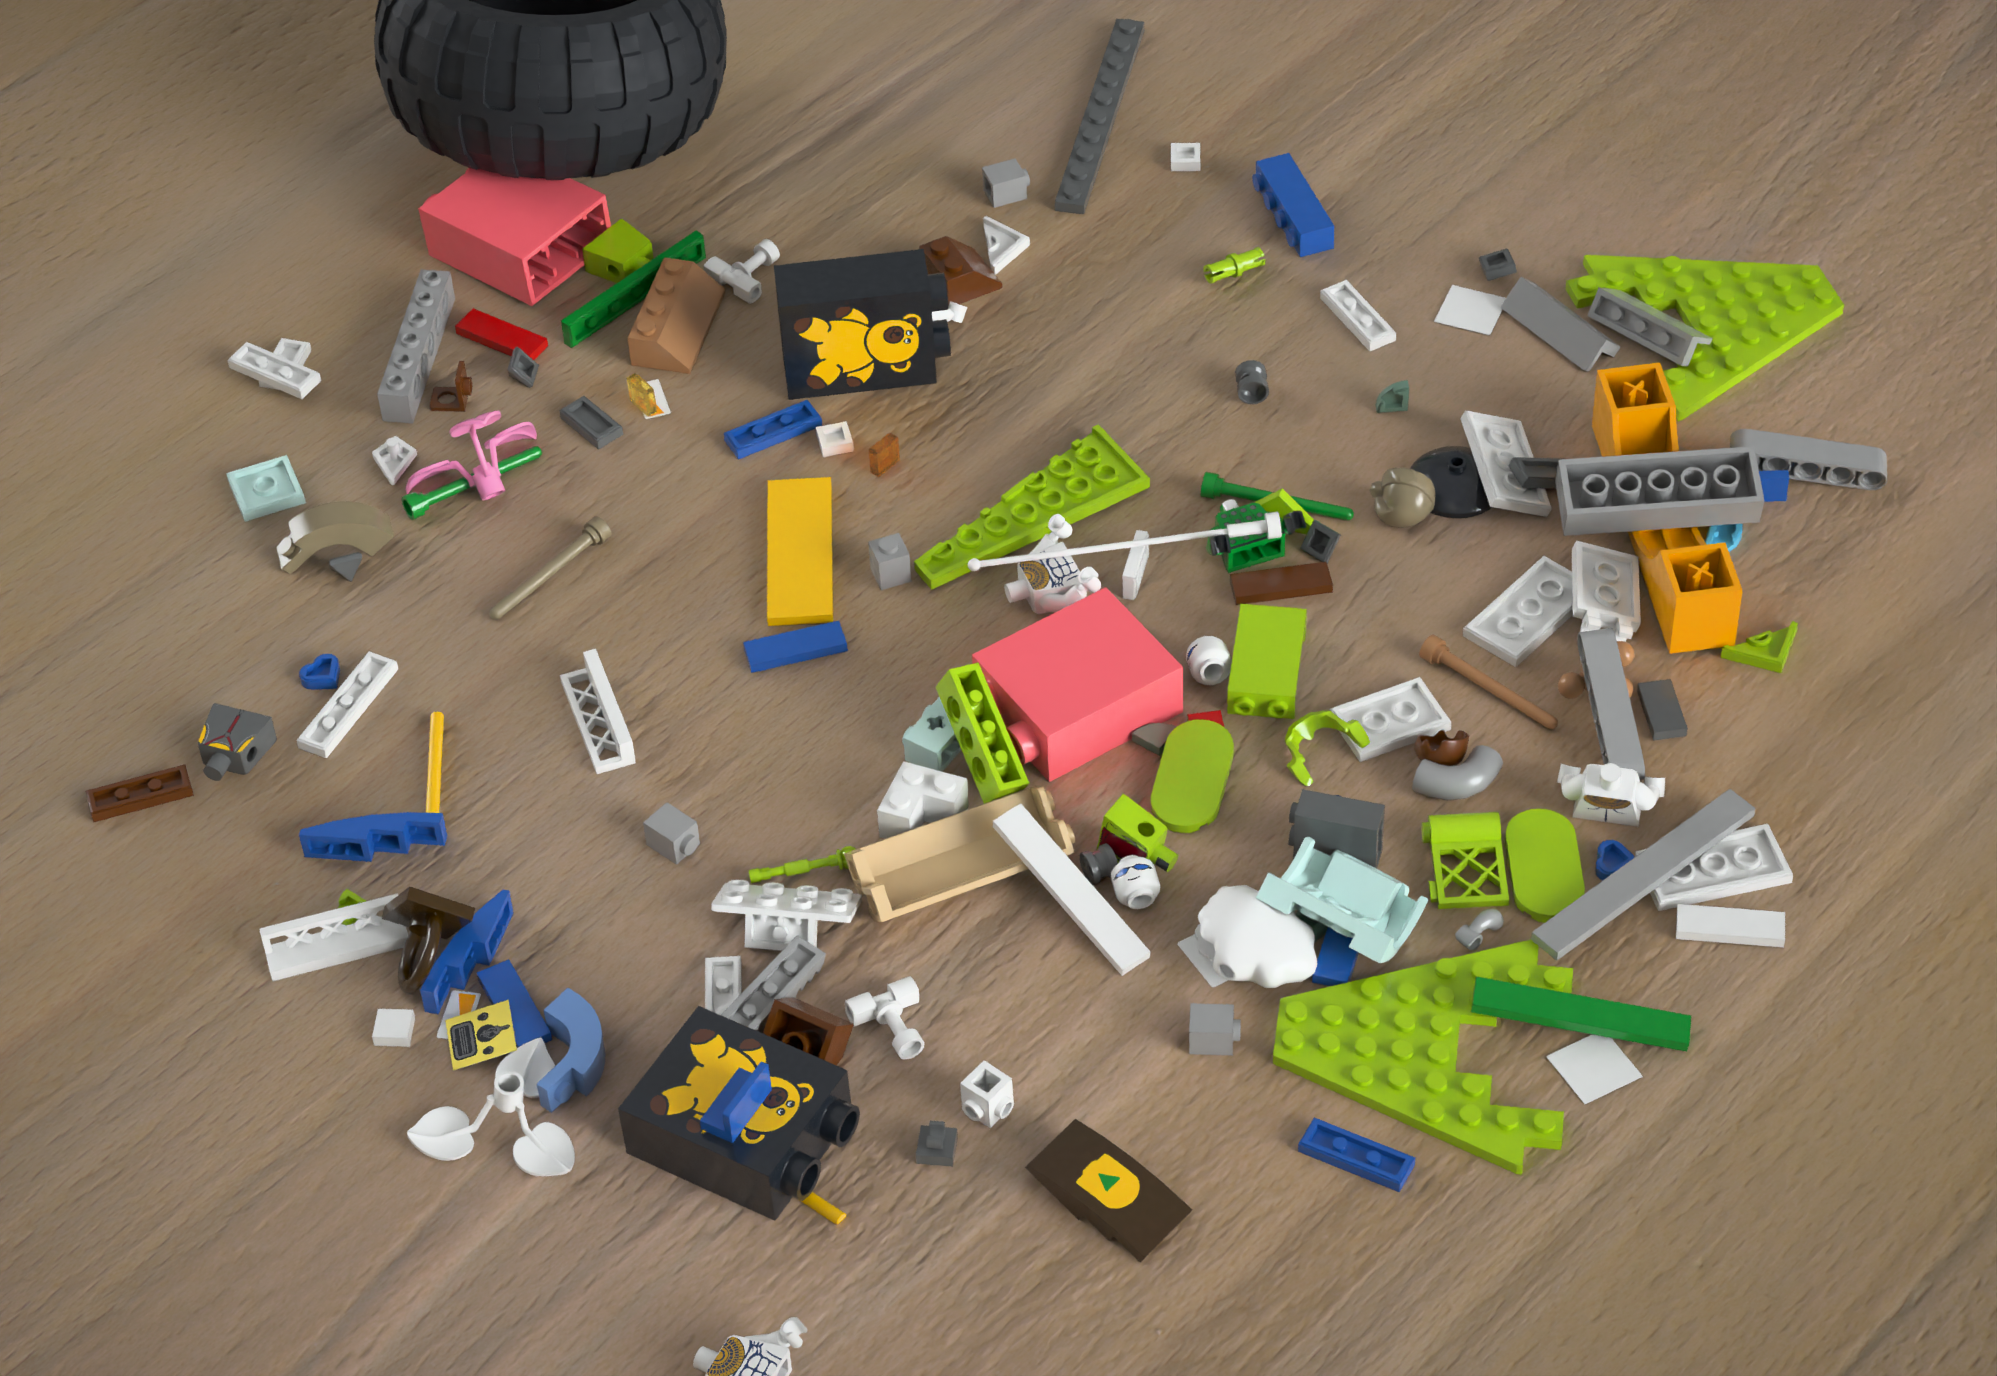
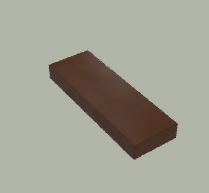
(1281, 583)
(139, 793)

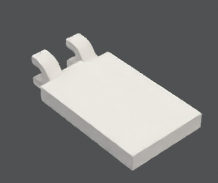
(1605, 589)

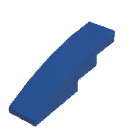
(361, 836)
(470, 945)

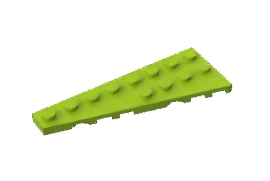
(1073, 485)

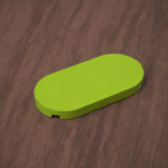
(1192, 775)
(1543, 863)

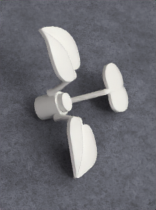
(542, 1152)

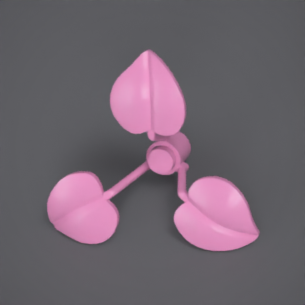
(485, 476)

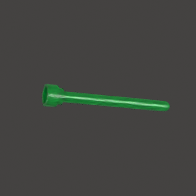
(1216, 486)
(417, 504)

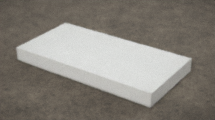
(1493, 446)
(1524, 613)
(1736, 865)

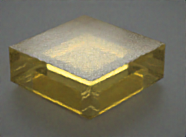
(641, 394)

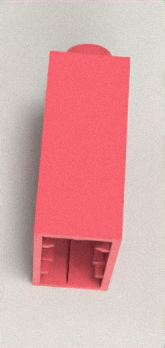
(513, 230)
(1080, 683)

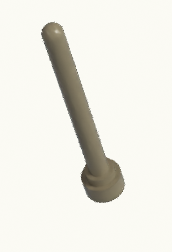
(595, 532)

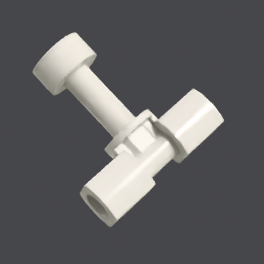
(740, 273)
(887, 1010)

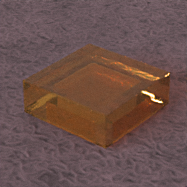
(884, 454)

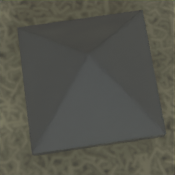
(522, 367)
(1320, 541)
(346, 565)

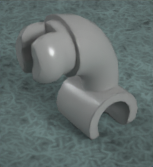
(1470, 935)

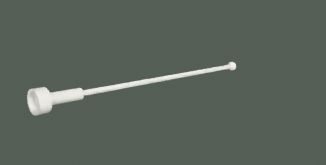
(1270, 526)

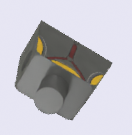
(234, 740)

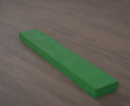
(626, 292)
(1581, 1014)

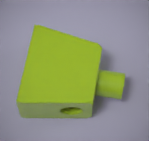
(617, 252)

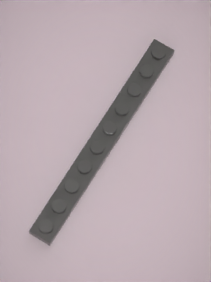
(1099, 116)

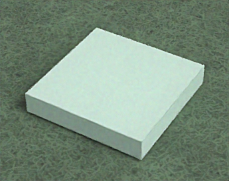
(265, 488)

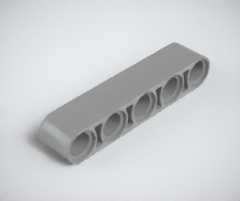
(1816, 459)
(1610, 700)

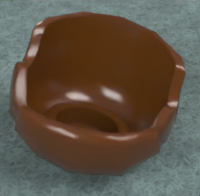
(1442, 748)

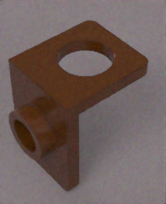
(461, 392)

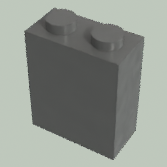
(1338, 825)

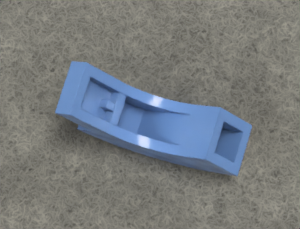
(578, 1026)

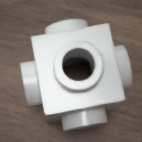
(987, 1094)

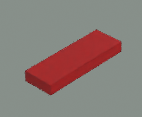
(500, 334)

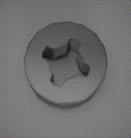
(1098, 863)

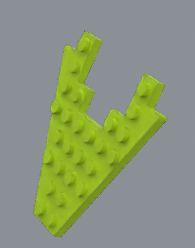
(1744, 306)
(1396, 1048)

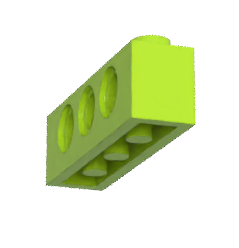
(981, 732)

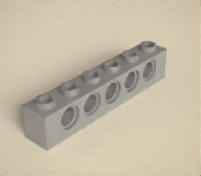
(416, 346)

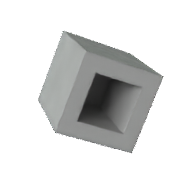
(1005, 182)
(889, 561)
(671, 833)
(1213, 1029)

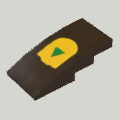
(1108, 1189)

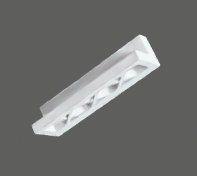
(608, 707)
(336, 941)

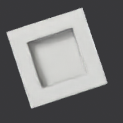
(1185, 156)
(834, 439)
(393, 1027)

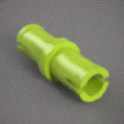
(1234, 265)

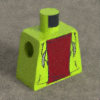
(1136, 832)

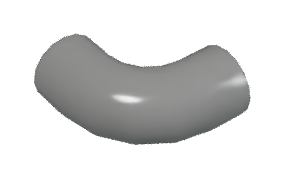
(1459, 780)

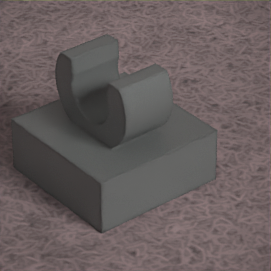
(936, 1144)

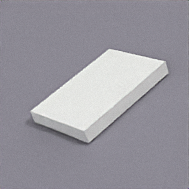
(1393, 718)

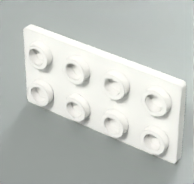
(780, 914)

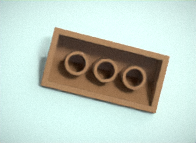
(675, 317)

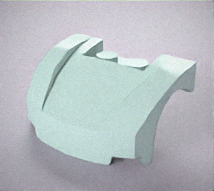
(1347, 898)

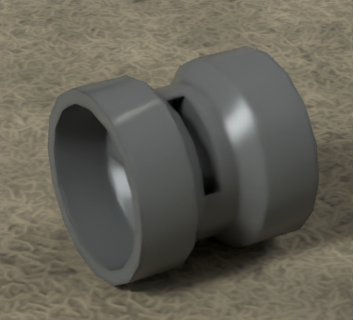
(1252, 382)

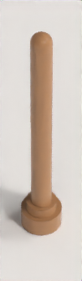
(1435, 651)

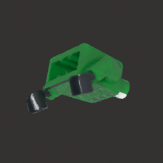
(1250, 549)

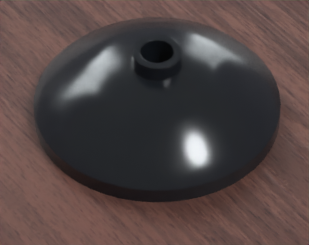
(1455, 480)

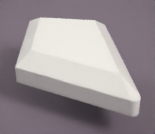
(394, 458)

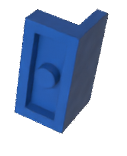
(737, 1103)

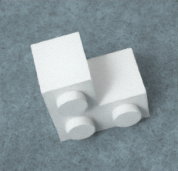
(920, 796)

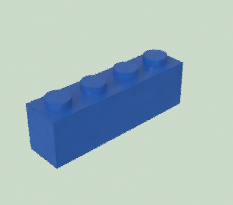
(1294, 205)

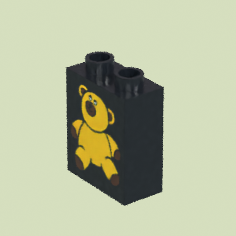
(860, 323)
(778, 1147)

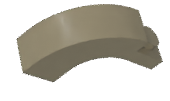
(332, 525)

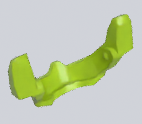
(1305, 728)

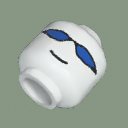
(1208, 660)
(1135, 882)

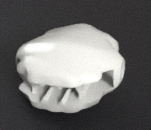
(1254, 939)

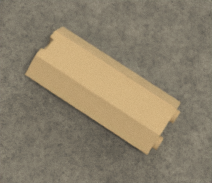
(948, 856)

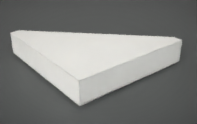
(1002, 243)

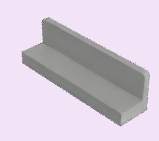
(1557, 324)
(1646, 325)

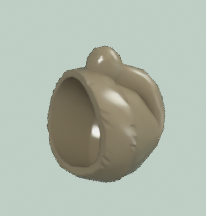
(1403, 497)

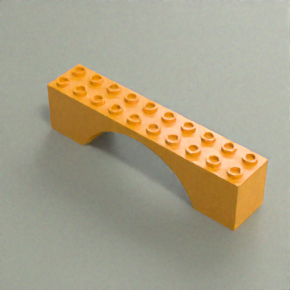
(1687, 580)

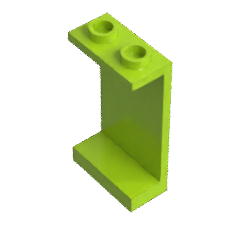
(1266, 661)

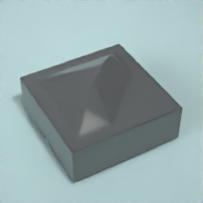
(1497, 264)

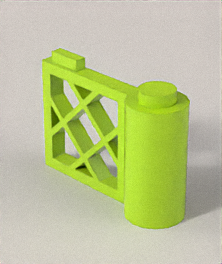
(1462, 836)

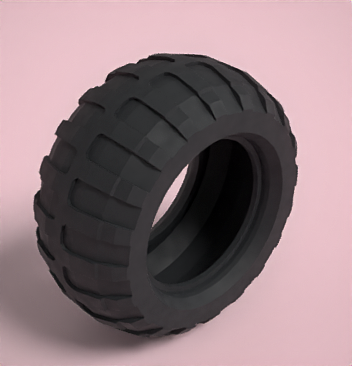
(551, 80)

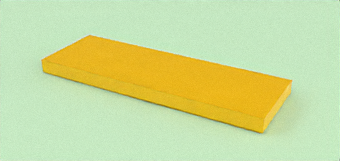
(799, 551)

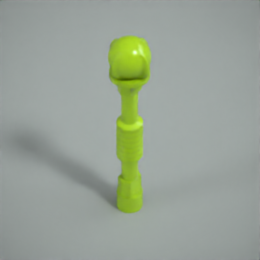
(801, 866)

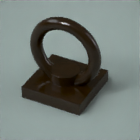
(426, 917)

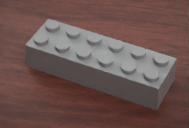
(1659, 491)

